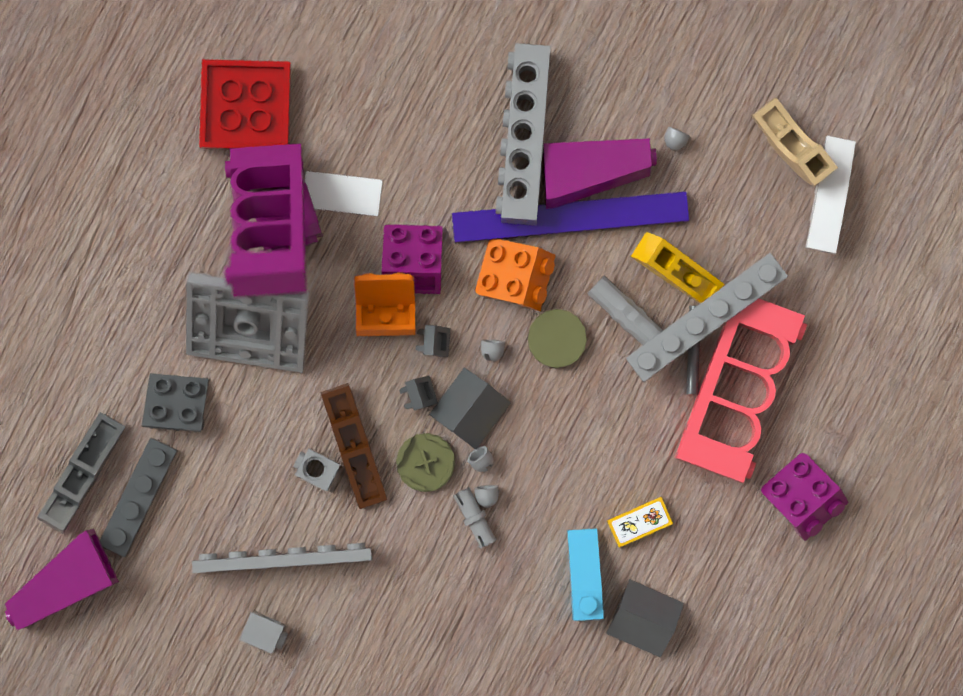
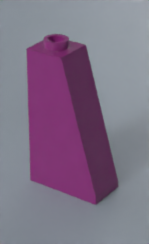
(593, 167)
(67, 579)

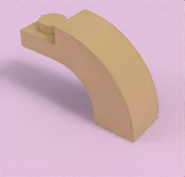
(792, 144)

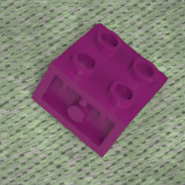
(414, 252)

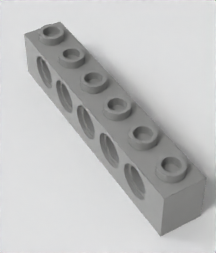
(533, 59)

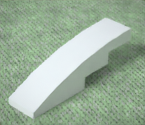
(831, 198)

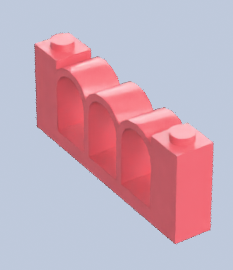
(717, 457)

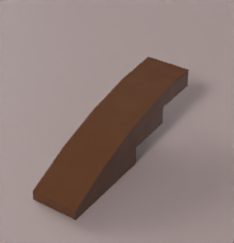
(353, 446)

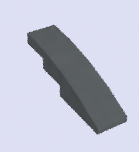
(81, 472)

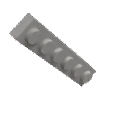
(706, 317)
(295, 557)

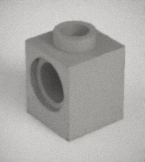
(330, 469)
(264, 632)

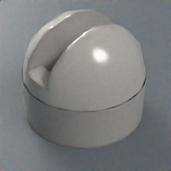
(675, 139)
(492, 349)
(480, 459)
(486, 495)

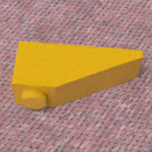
(675, 268)

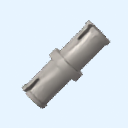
(474, 517)

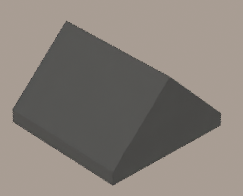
(470, 408)
(645, 618)

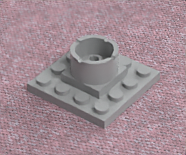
(245, 329)

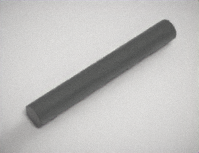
(693, 367)

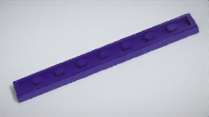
(575, 217)

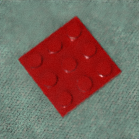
(244, 103)

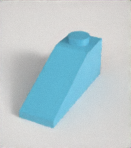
(585, 575)

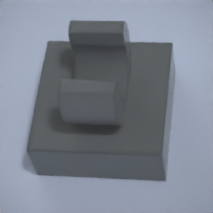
(435, 341)
(420, 393)

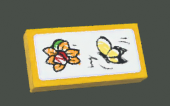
(639, 522)

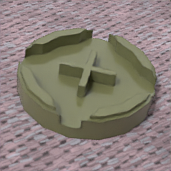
(557, 338)
(425, 462)

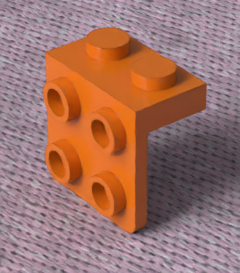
(515, 273)
(385, 304)

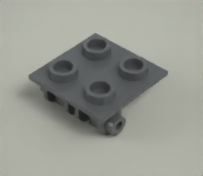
(175, 402)

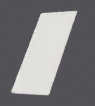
(344, 193)

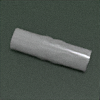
(624, 311)

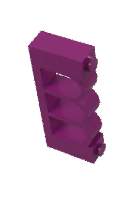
(270, 270)

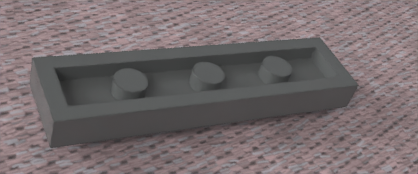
(138, 497)

